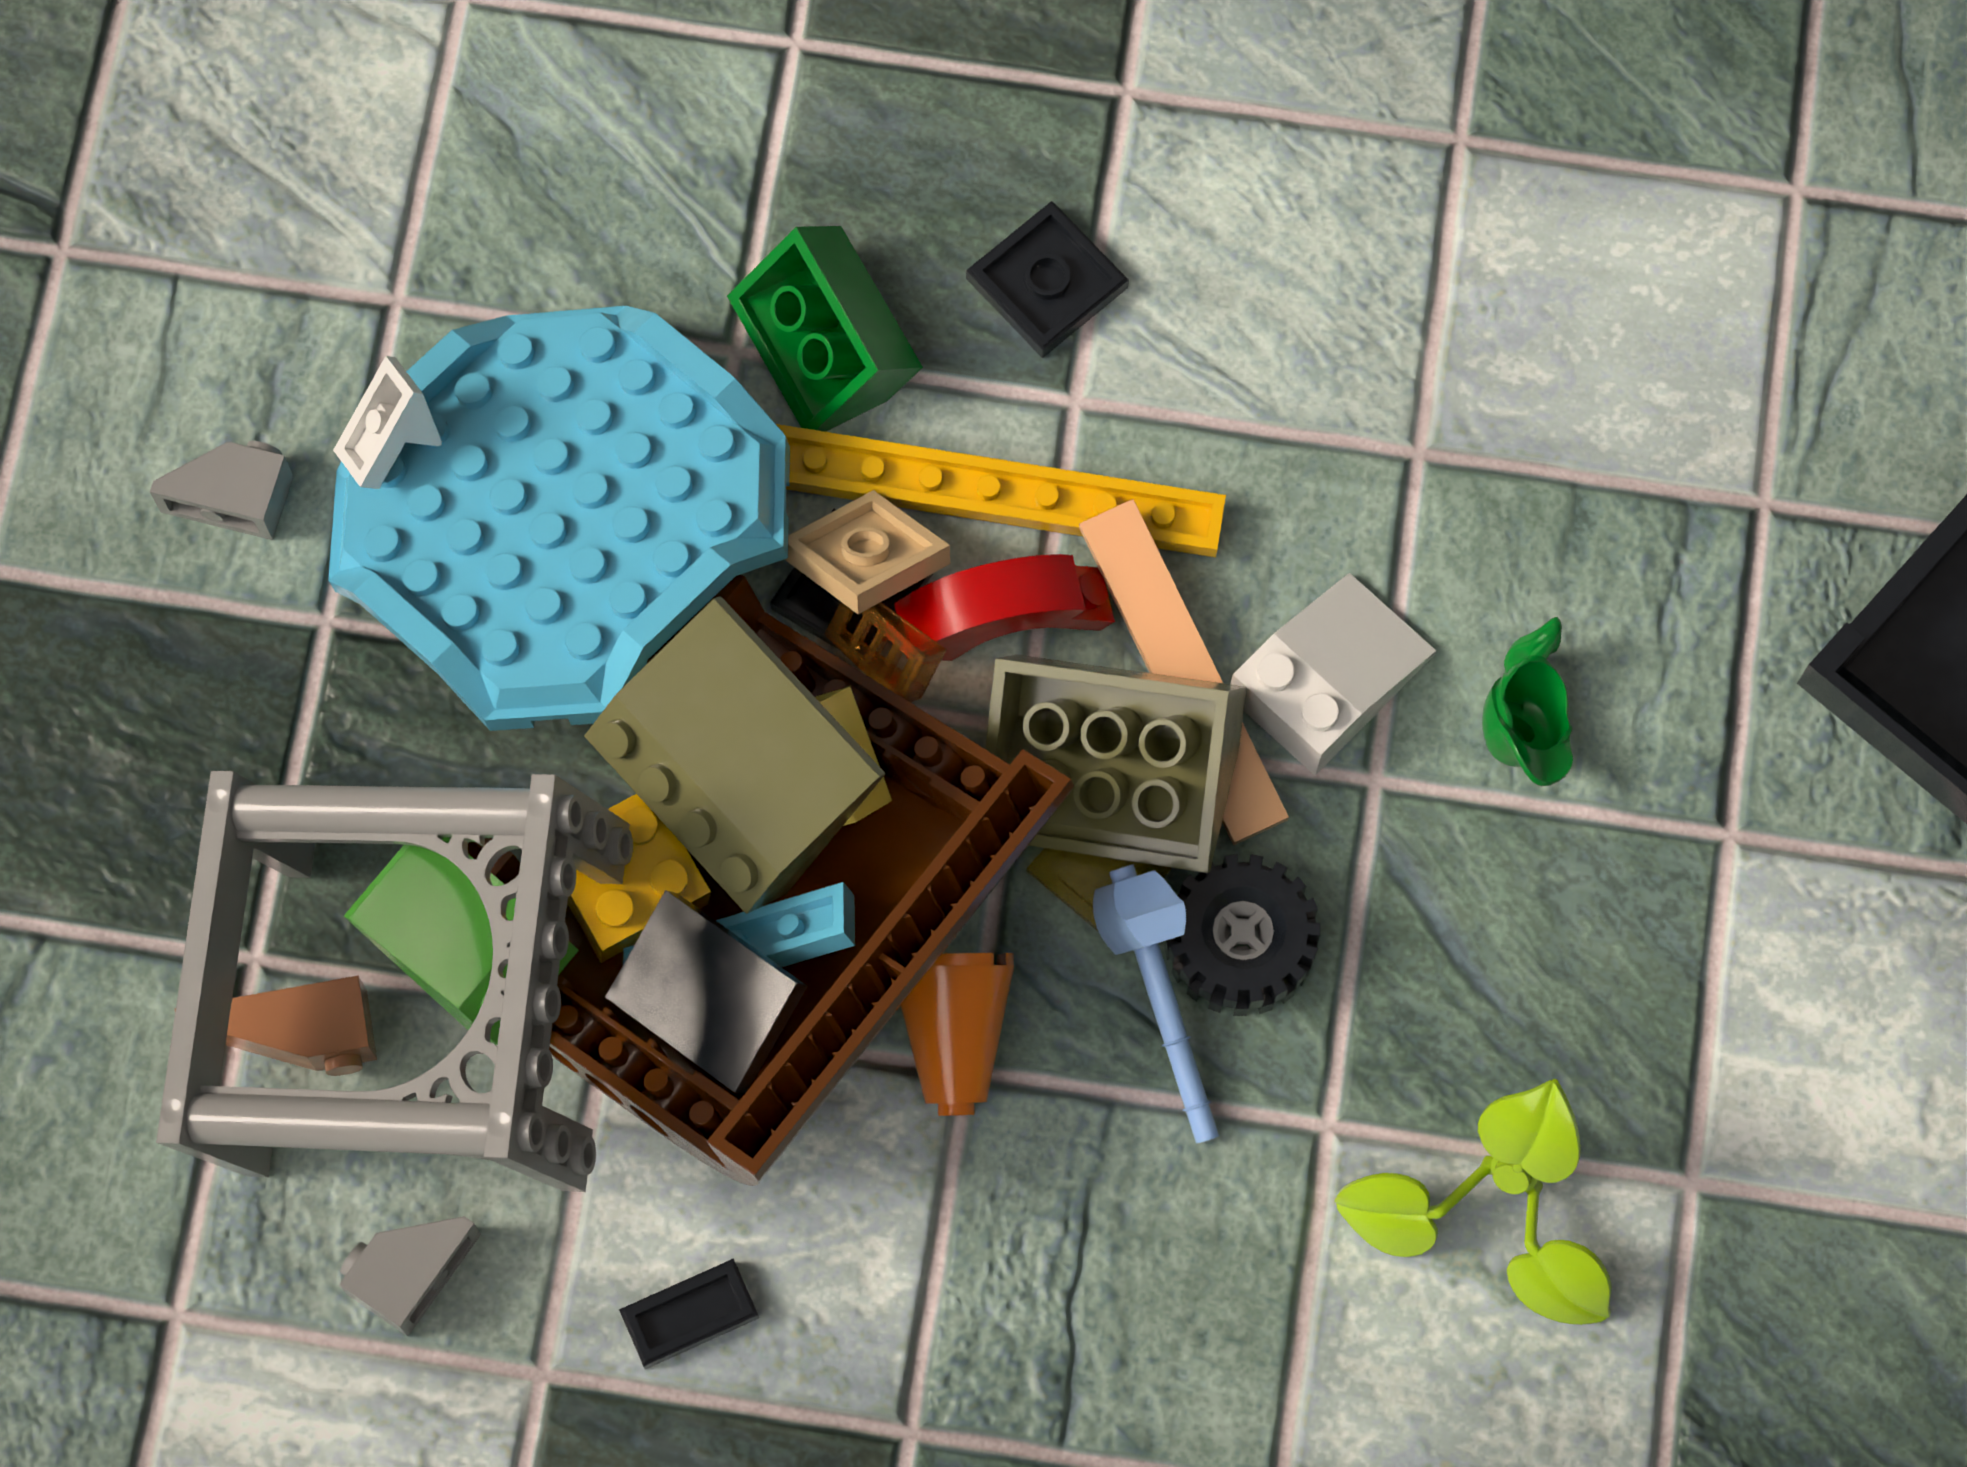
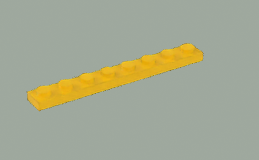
(996, 488)

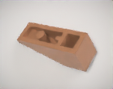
(307, 1025)

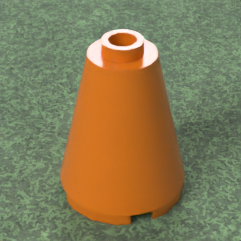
(957, 1026)

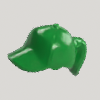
(1529, 708)

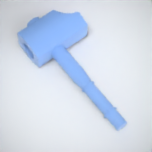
(1138, 916)

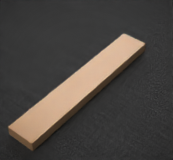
(1174, 648)

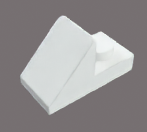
(385, 419)

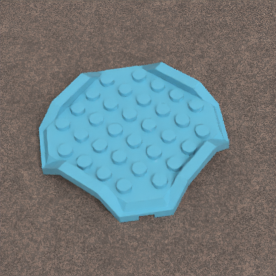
(572, 515)

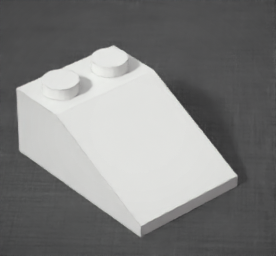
(1330, 671)

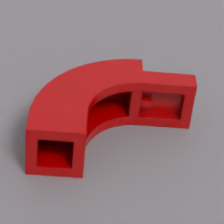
(1008, 599)

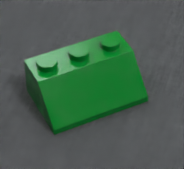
(823, 328)

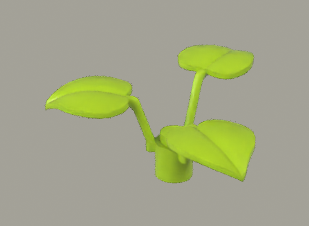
(1529, 1142)

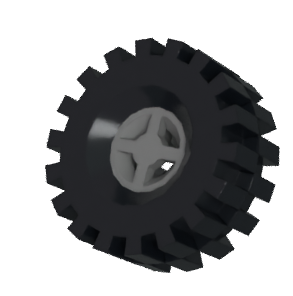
(1262, 912)

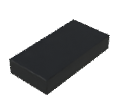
(689, 1313)

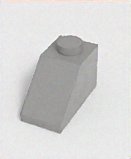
(229, 488)
(406, 1268)

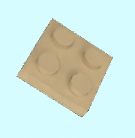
(866, 552)

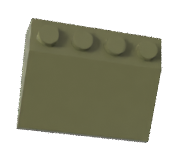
(1140, 747)
(735, 756)

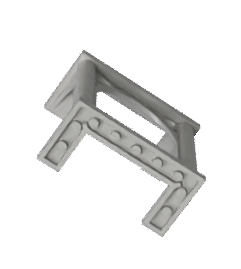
(279, 827)

